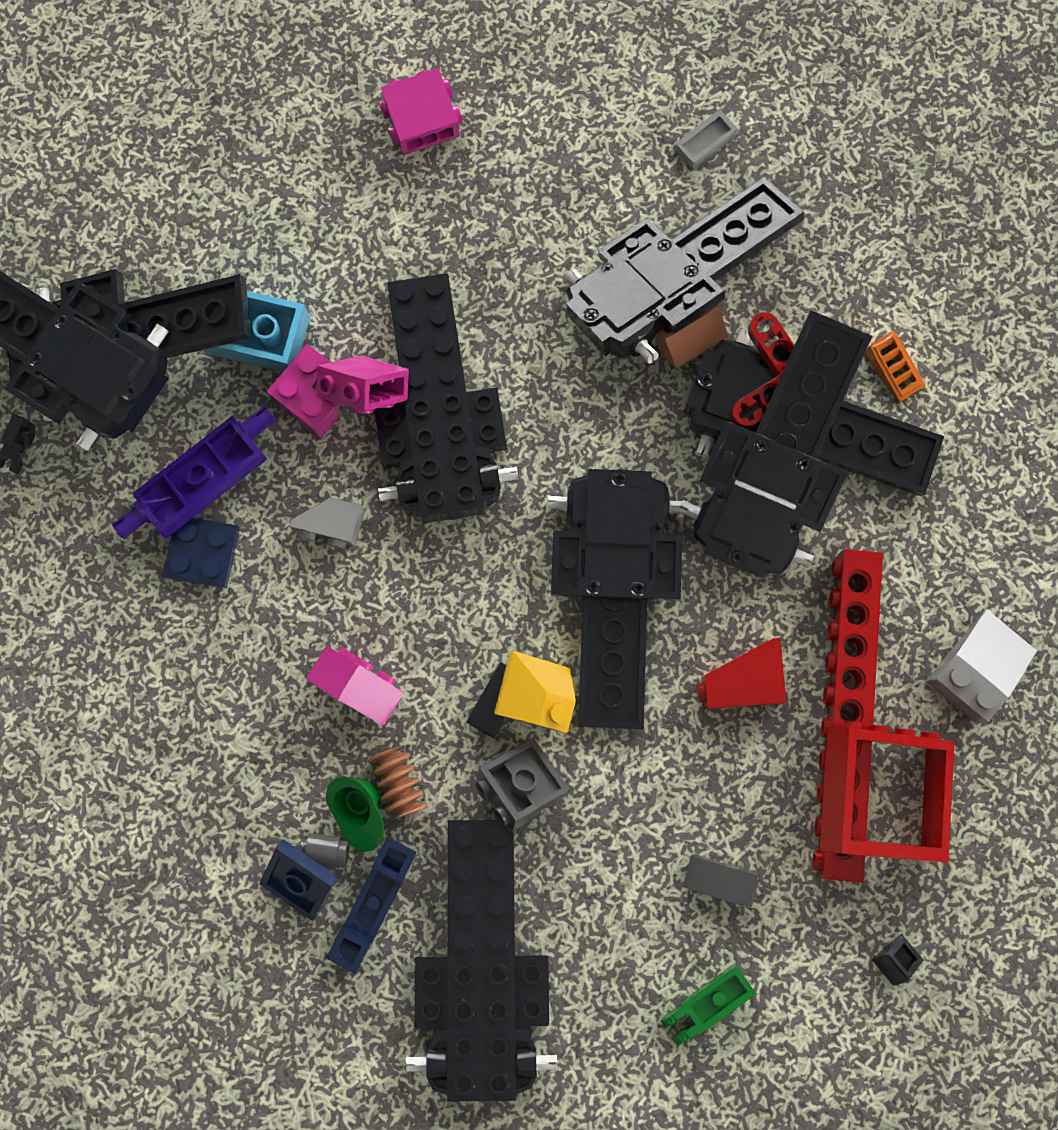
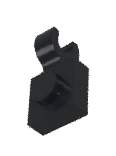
(16, 438)

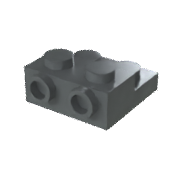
(520, 784)

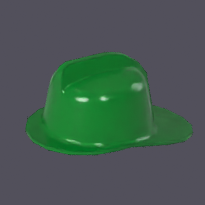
(356, 810)

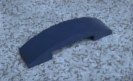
(371, 905)

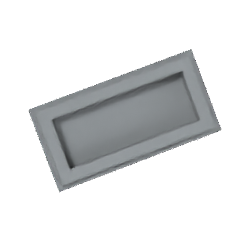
(706, 139)

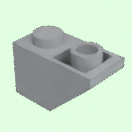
(332, 521)

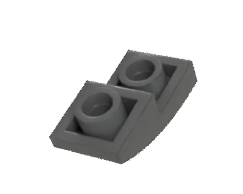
(721, 880)

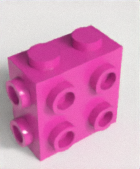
(420, 111)
(362, 384)

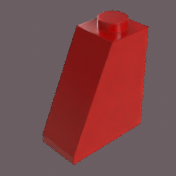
(747, 680)

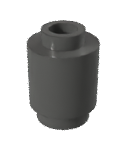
(326, 850)

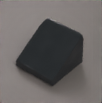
(898, 961)

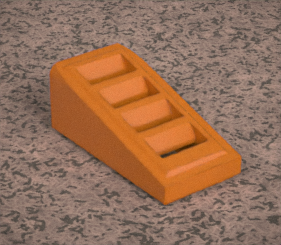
(898, 351)

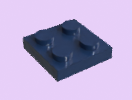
(202, 553)
(298, 880)

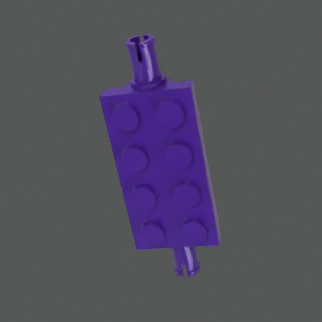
(197, 476)

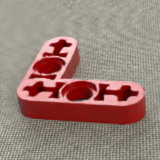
(760, 340)

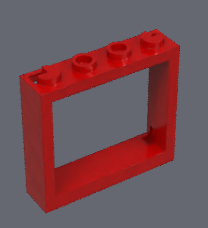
(839, 793)

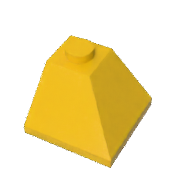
(536, 693)

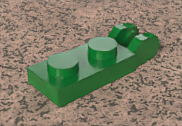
(710, 1003)

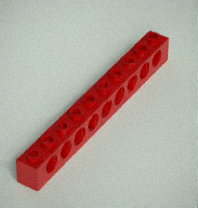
(867, 568)

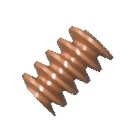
(397, 782)

